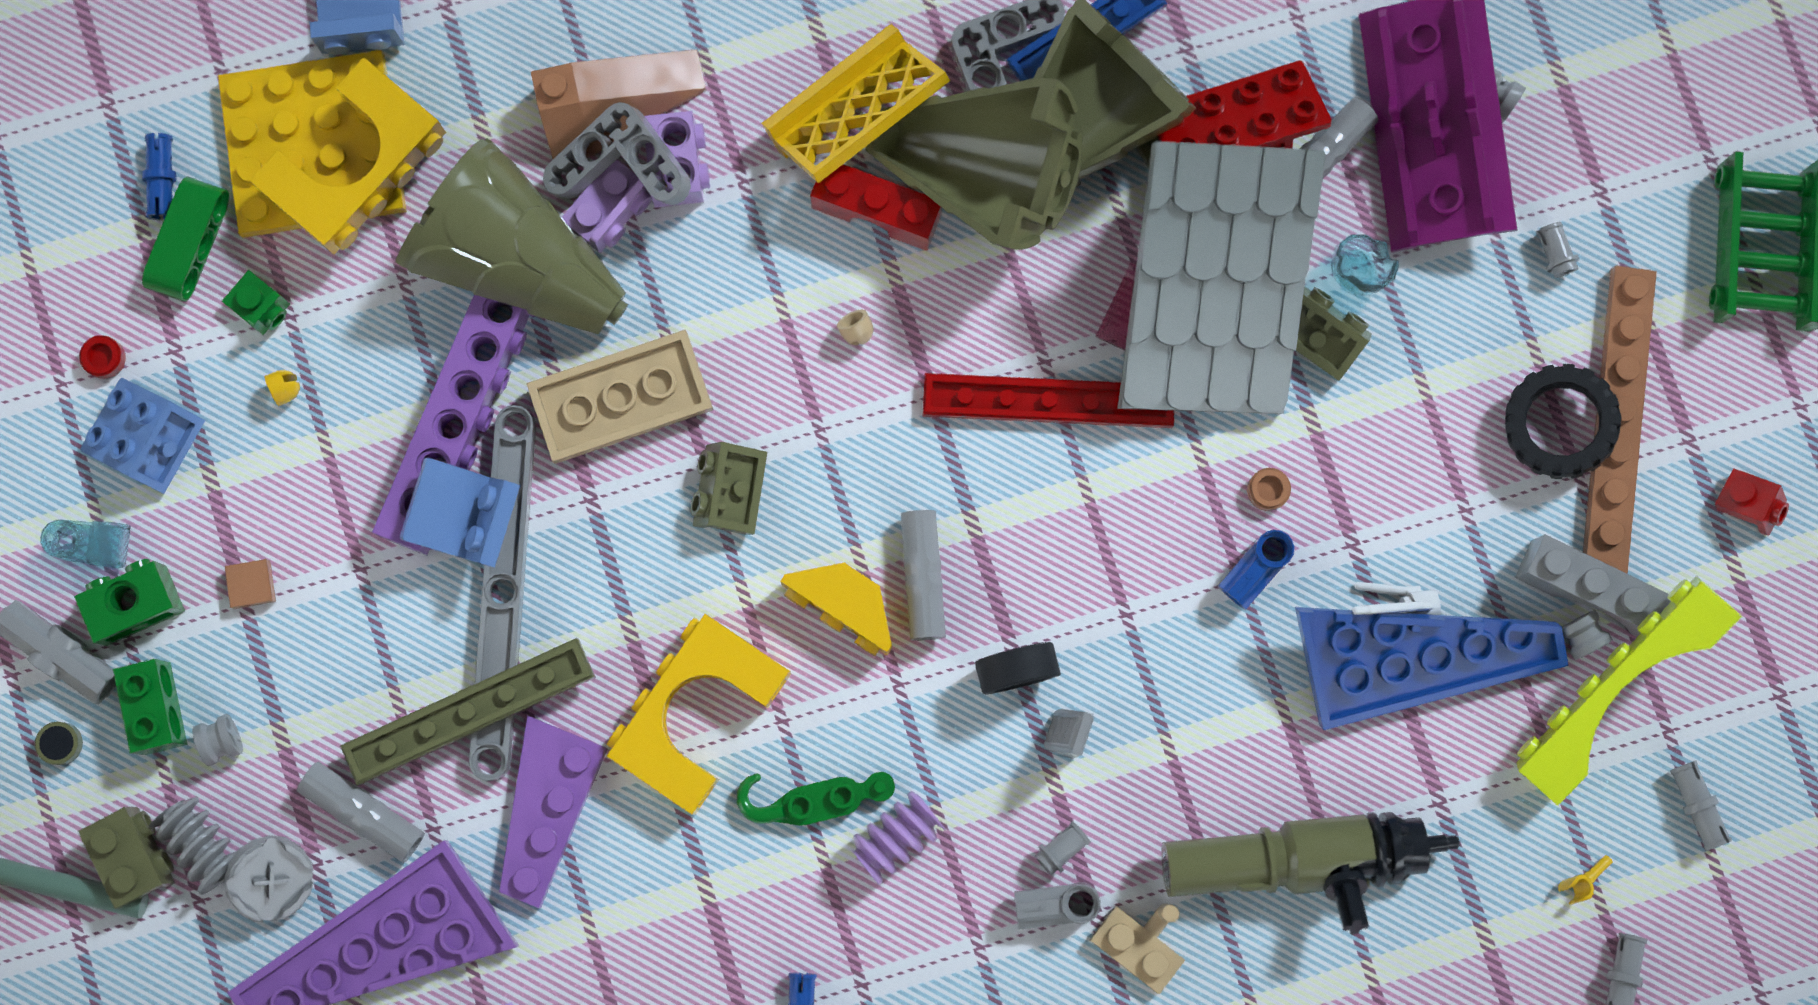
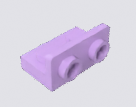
(607, 206)

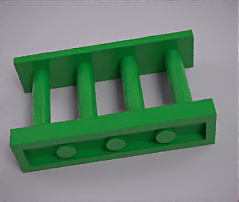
(1724, 294)

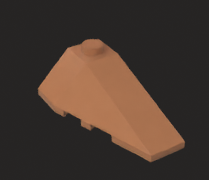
(579, 92)

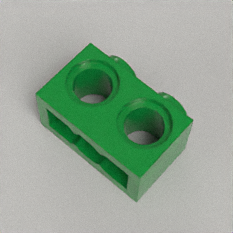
(150, 707)

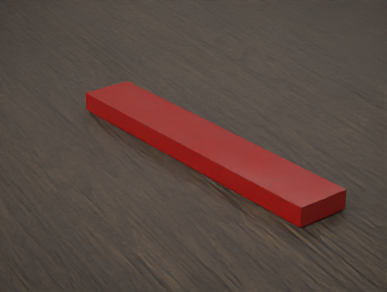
(1034, 401)

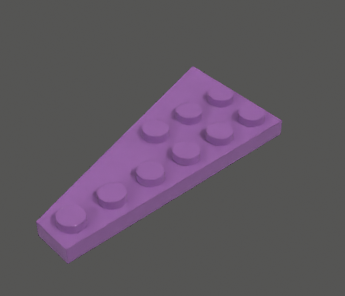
(400, 931)

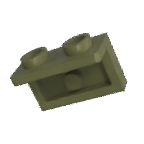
(127, 855)

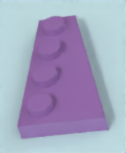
(548, 799)

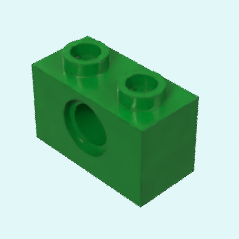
(154, 602)

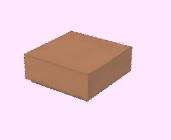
(250, 584)

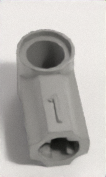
(1050, 906)

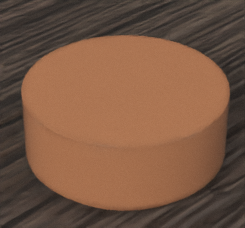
(1268, 489)

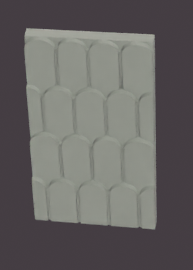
(1220, 277)

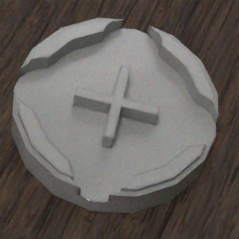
(269, 878)

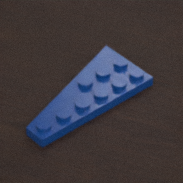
(1405, 660)

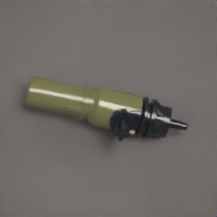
(1308, 857)

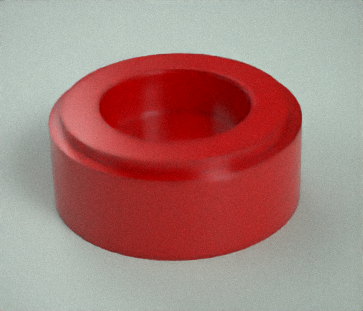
(102, 357)

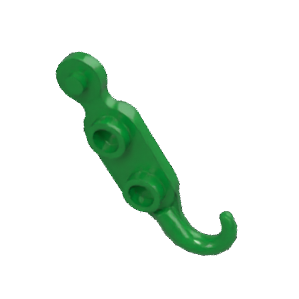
(816, 800)

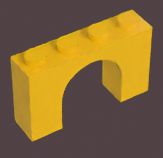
(337, 212)
(645, 743)

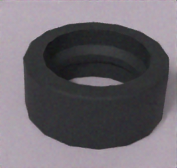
(1017, 668)

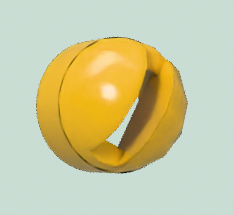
(282, 386)

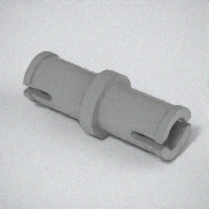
(1700, 805)
(1626, 970)

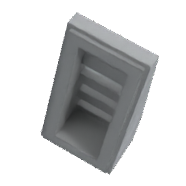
(1068, 732)

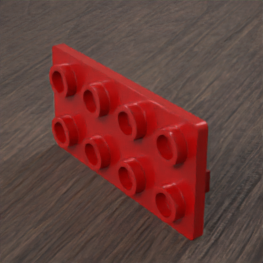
(1255, 111)

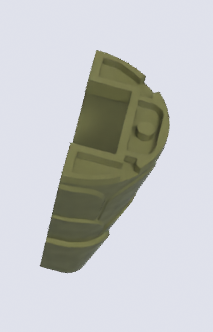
(1115, 87)
(992, 157)
(510, 245)

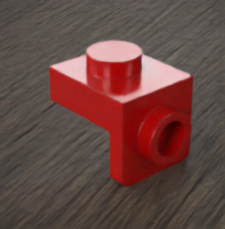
(1753, 500)

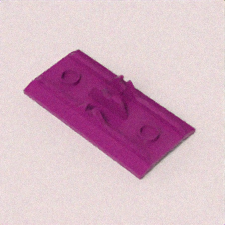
(1437, 122)

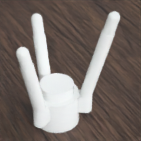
(1414, 602)

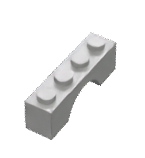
(1584, 579)

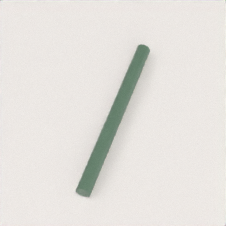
(64, 887)

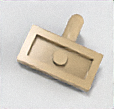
(1139, 947)

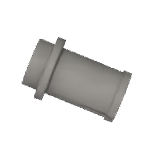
(1557, 250)
(1062, 848)

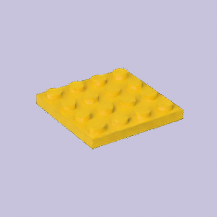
(305, 119)

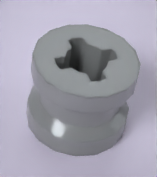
(1585, 635)
(217, 740)

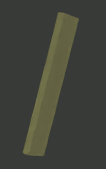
(467, 711)

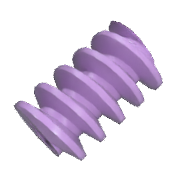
(896, 836)

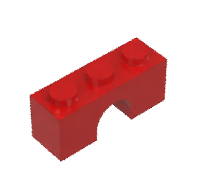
(897, 209)

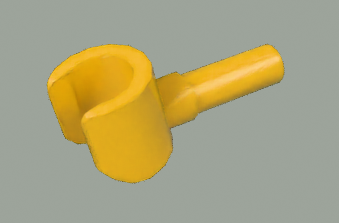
(1583, 884)

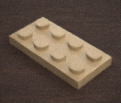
(619, 396)

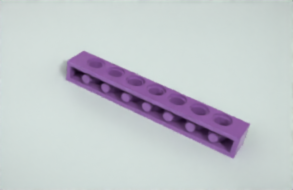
(446, 405)

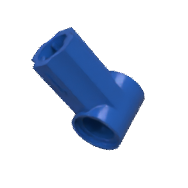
(1254, 571)

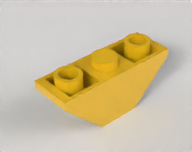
(845, 601)

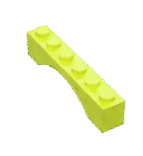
(1688, 623)

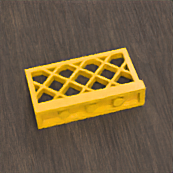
(851, 87)

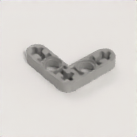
(992, 44)
(626, 144)

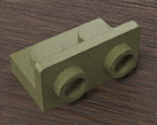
(1329, 335)
(729, 488)

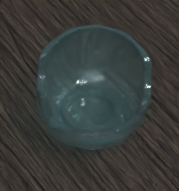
(1363, 265)

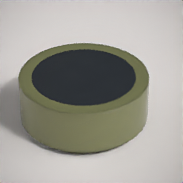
(58, 743)

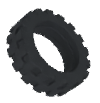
(1563, 377)

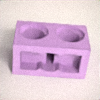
(685, 153)

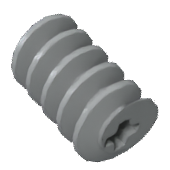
(194, 843)

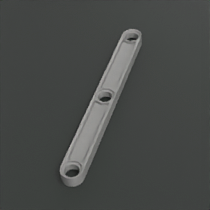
(502, 622)

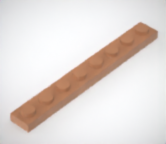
(1625, 370)

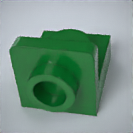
(257, 303)

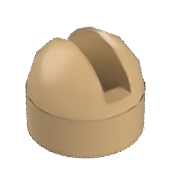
(856, 327)

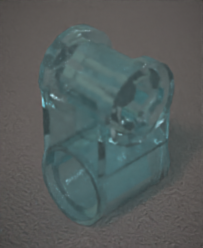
(92, 543)

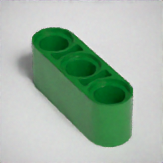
(185, 239)

